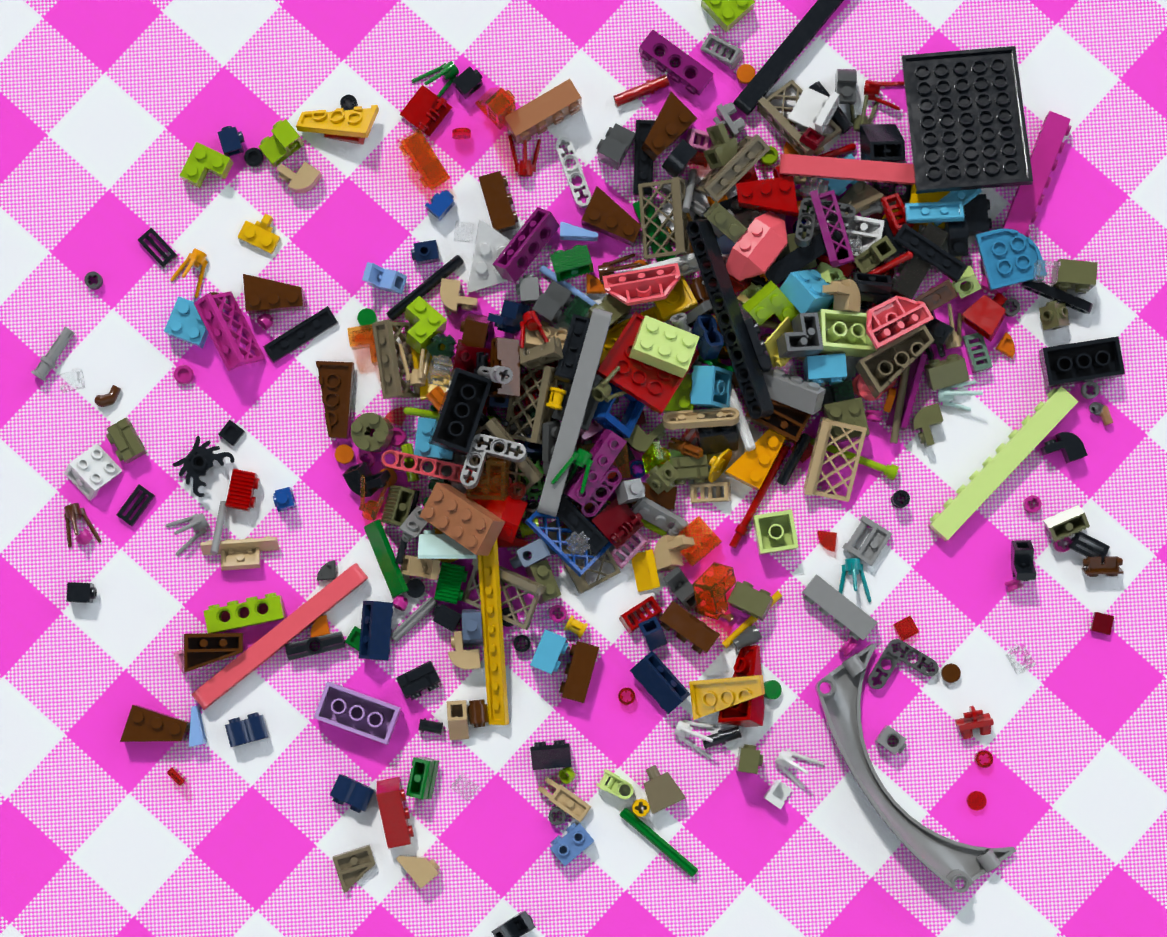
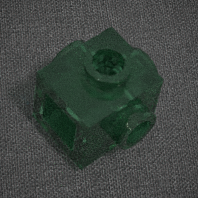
(435, 349)

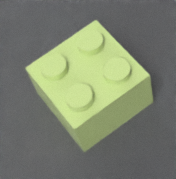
(775, 532)

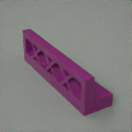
(824, 226)
(914, 378)

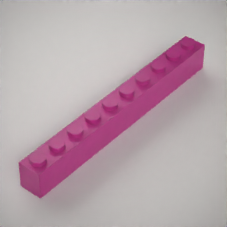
(1029, 196)

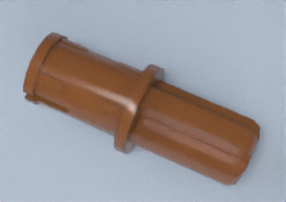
(685, 448)

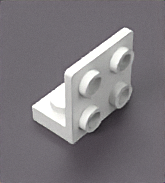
(814, 109)
(92, 471)

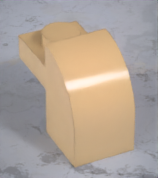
(303, 180)
(845, 294)
(451, 296)
(668, 549)
(420, 567)
(463, 658)

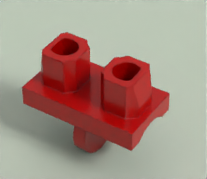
(972, 720)

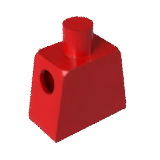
(986, 315)

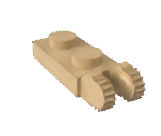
(566, 800)

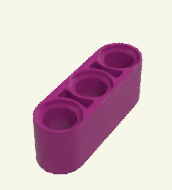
(599, 499)

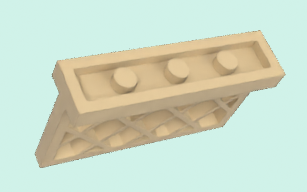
(819, 452)

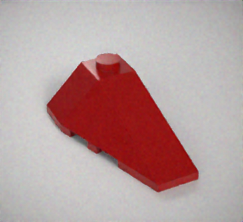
(509, 511)
(752, 711)

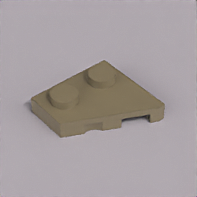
(861, 196)
(353, 865)

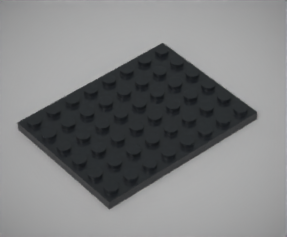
(966, 120)

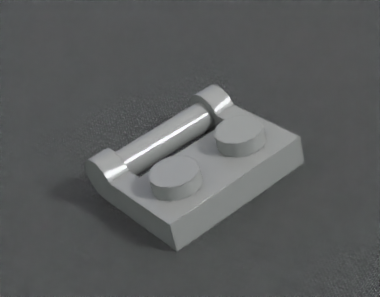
(873, 543)

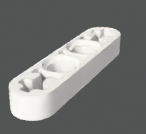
(572, 172)

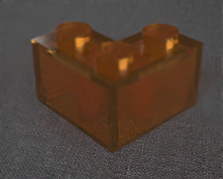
(363, 337)
(495, 483)
(711, 590)

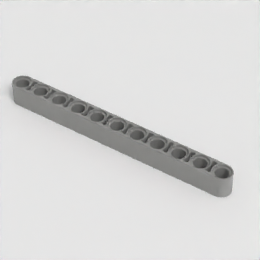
(575, 410)

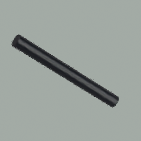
(403, 545)

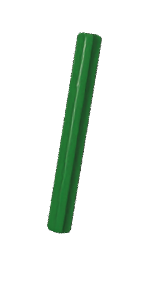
(659, 842)

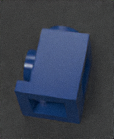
(440, 204)
(284, 499)

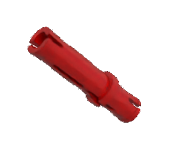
(641, 90)

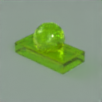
(655, 456)

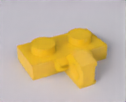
(260, 234)

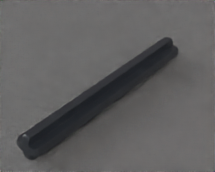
(425, 287)

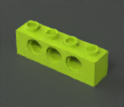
(275, 612)

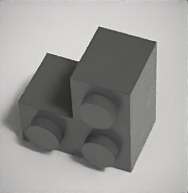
(615, 146)
(552, 302)
(804, 339)

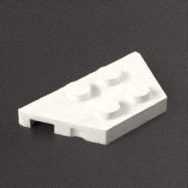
(487, 248)

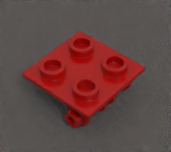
(426, 110)

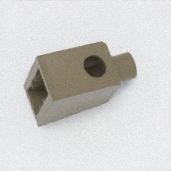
(661, 790)

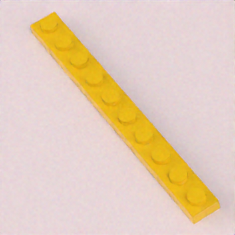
(493, 637)

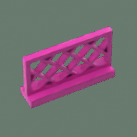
(222, 333)

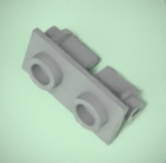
(412, 525)

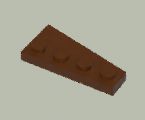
(337, 389)

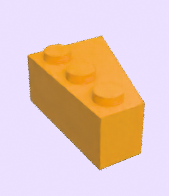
(755, 464)

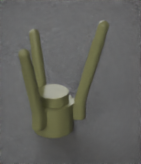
(862, 119)
(603, 389)

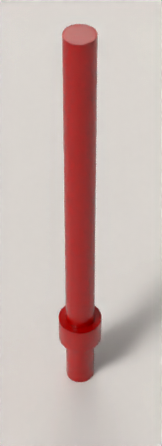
(741, 528)

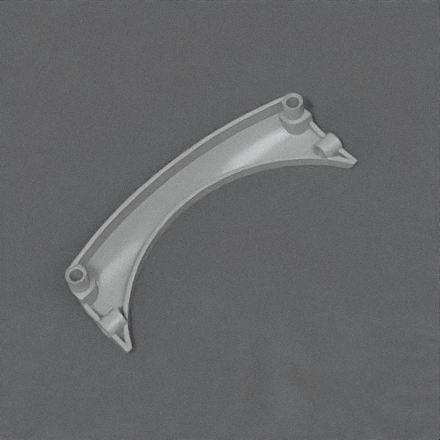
(938, 853)

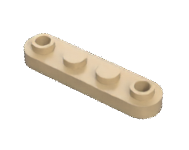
(700, 418)

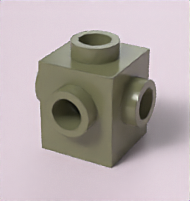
(1054, 315)
(659, 480)

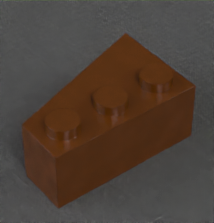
(668, 127)
(474, 330)
(688, 628)
(150, 725)

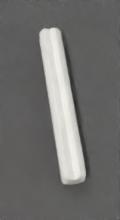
(742, 425)

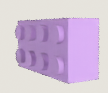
(357, 712)

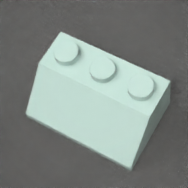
(441, 547)

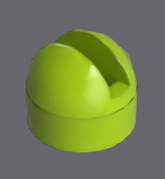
(571, 775)

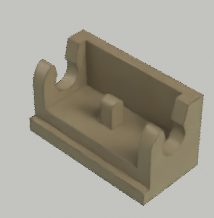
(541, 354)

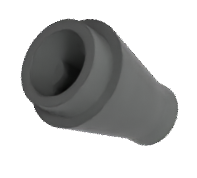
(747, 637)

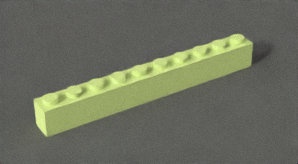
(1005, 461)

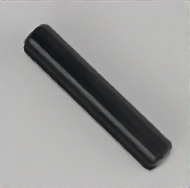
(794, 459)

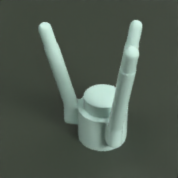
(947, 394)

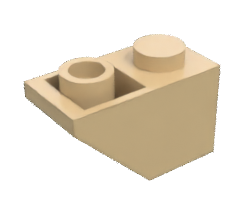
(457, 720)

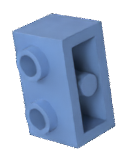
(571, 844)

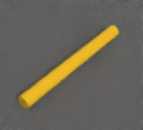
(749, 622)

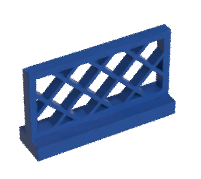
(555, 545)

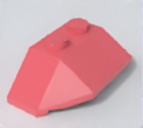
(757, 247)
(643, 284)
(895, 319)

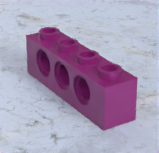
(654, 42)
(526, 245)
(604, 454)

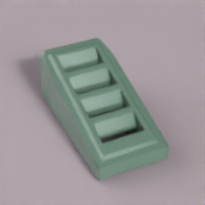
(974, 367)

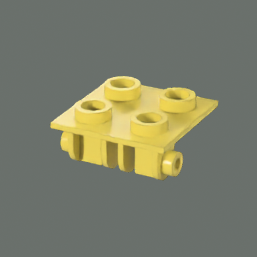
(771, 343)

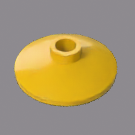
(718, 465)

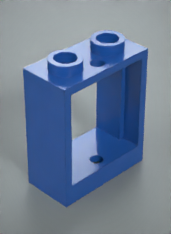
(608, 421)

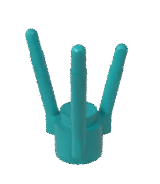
(853, 567)

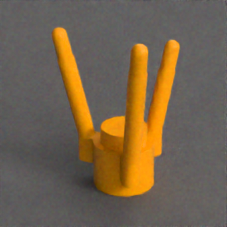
(195, 259)

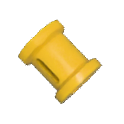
(556, 398)
(575, 626)
(645, 811)

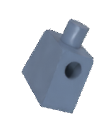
(539, 551)
(472, 627)

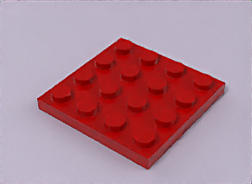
(637, 378)

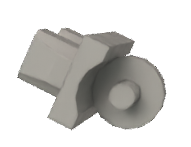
(724, 113)

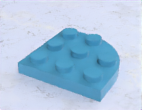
(1007, 257)

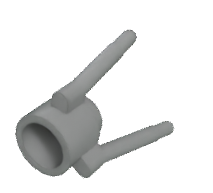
(197, 522)

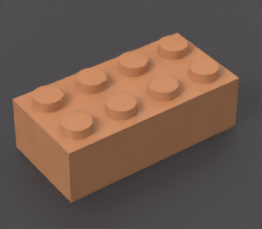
(543, 112)
(462, 519)

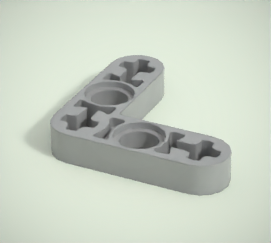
(483, 451)

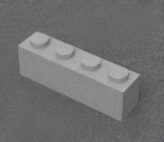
(794, 391)
(840, 607)

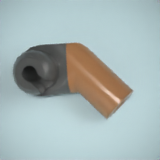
(1102, 411)

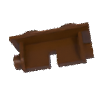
(1110, 566)

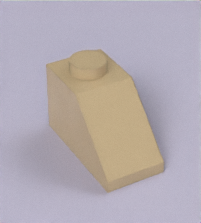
(419, 868)

